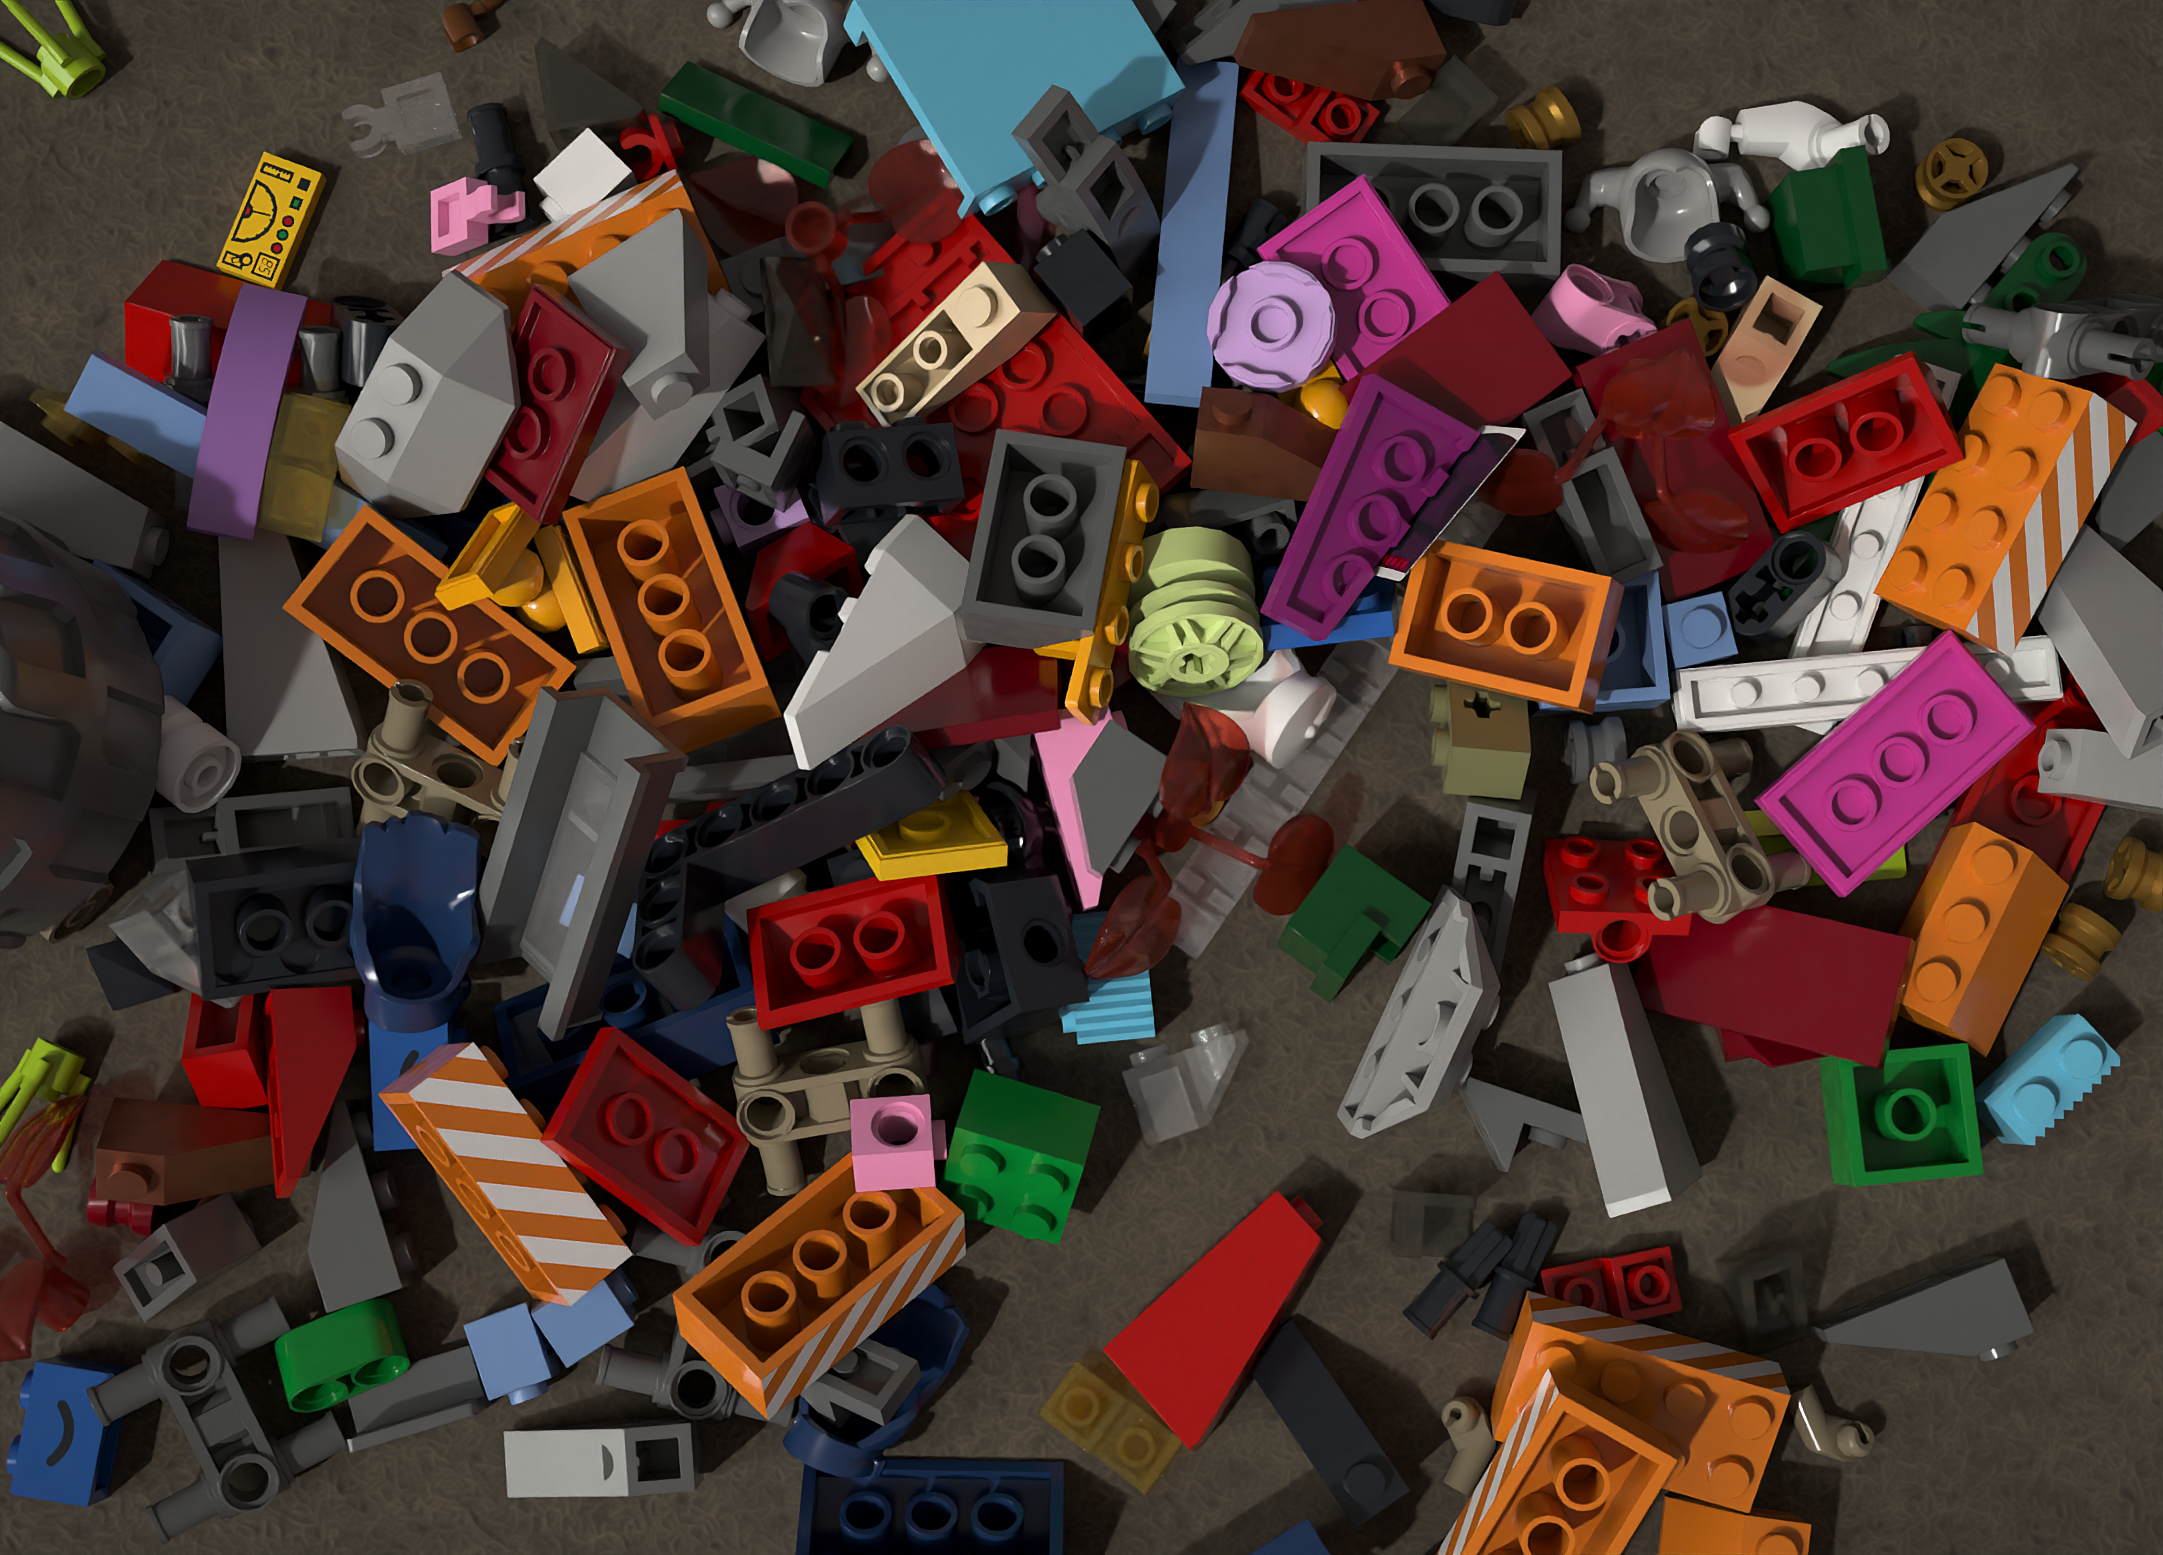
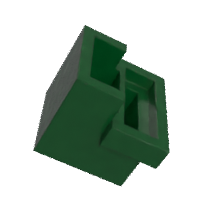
(1828, 226)
(1346, 915)

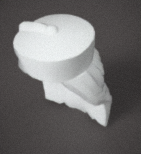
(1274, 706)

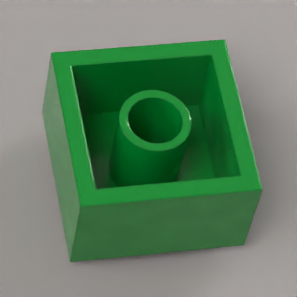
(1902, 1120)
(1018, 1156)

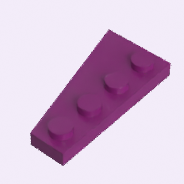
(1373, 482)

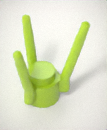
(67, 63)
(46, 1074)

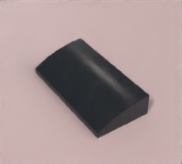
(273, 918)

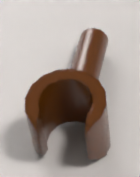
(462, 25)

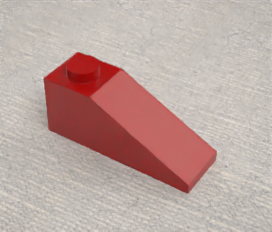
(306, 1056)

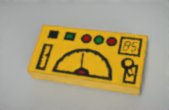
(271, 222)

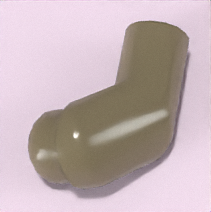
(1827, 1433)
(1472, 1439)

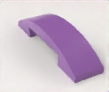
(244, 411)

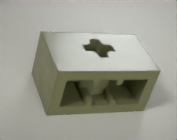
(1479, 741)

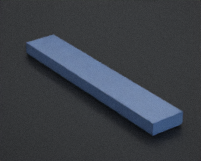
(1191, 233)
(172, 428)

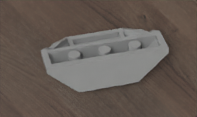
(433, 405)
(1428, 1023)

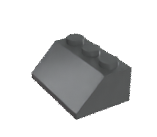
(1041, 540)

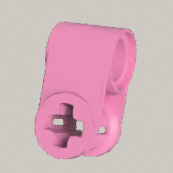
(1591, 312)

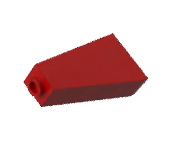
(1214, 1321)

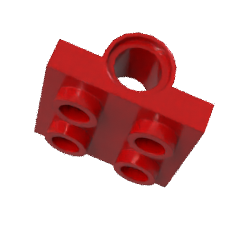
(1608, 882)

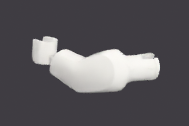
(1789, 131)

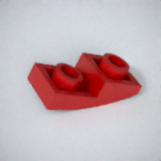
(1307, 110)
(1620, 1284)

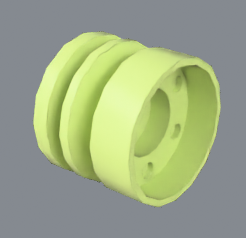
(1193, 614)

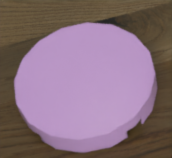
(1272, 327)

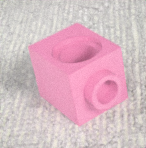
(892, 1119)

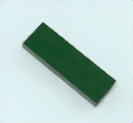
(755, 124)

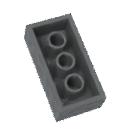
(1457, 206)

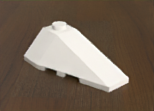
(892, 646)

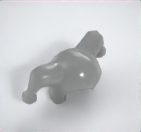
(794, 37)
(1666, 201)

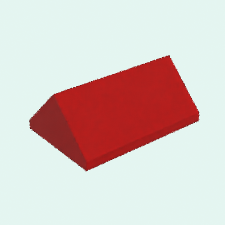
(186, 290)
(1848, 441)
(851, 948)

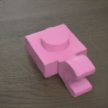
(466, 210)

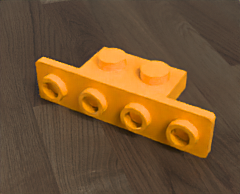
(1091, 676)

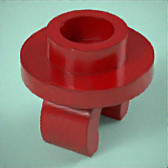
(663, 146)

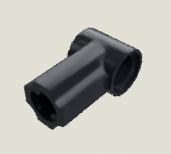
(809, 613)

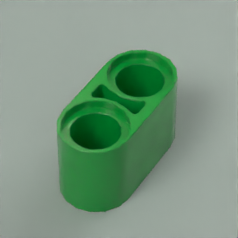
(341, 1355)

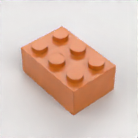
(1507, 625)

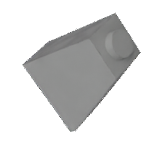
(656, 303)

